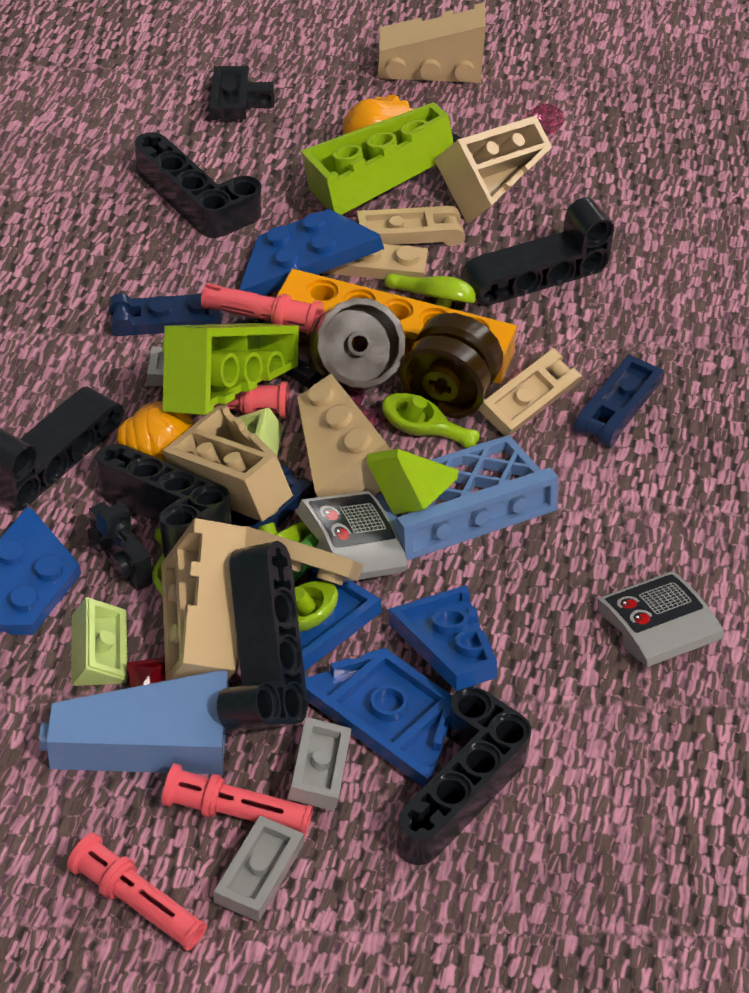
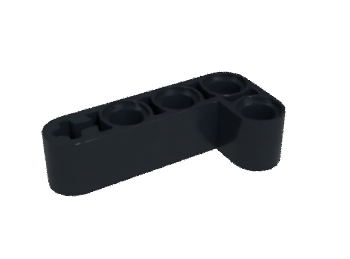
(207, 206)
(545, 261)
(54, 445)
(160, 491)
(267, 641)
(492, 742)

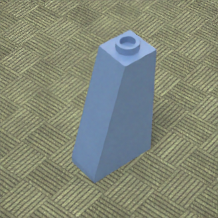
(140, 728)

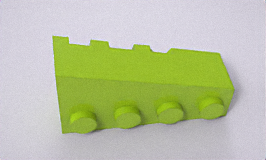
(376, 157)
(220, 360)

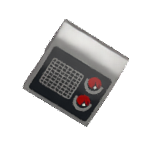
(356, 529)
(660, 618)

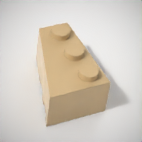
(490, 163)
(338, 440)

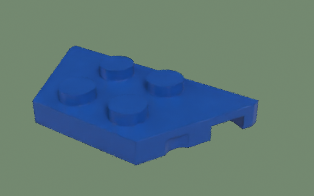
(308, 245)
(33, 574)
(387, 709)

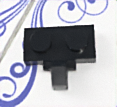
(235, 93)
(113, 534)

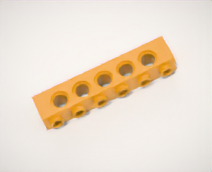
(411, 312)

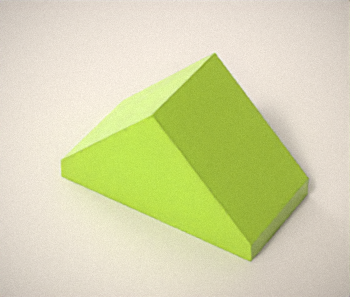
(409, 480)

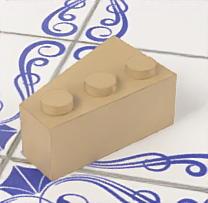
(434, 48)
(233, 457)
(199, 601)

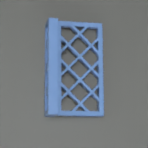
(479, 512)

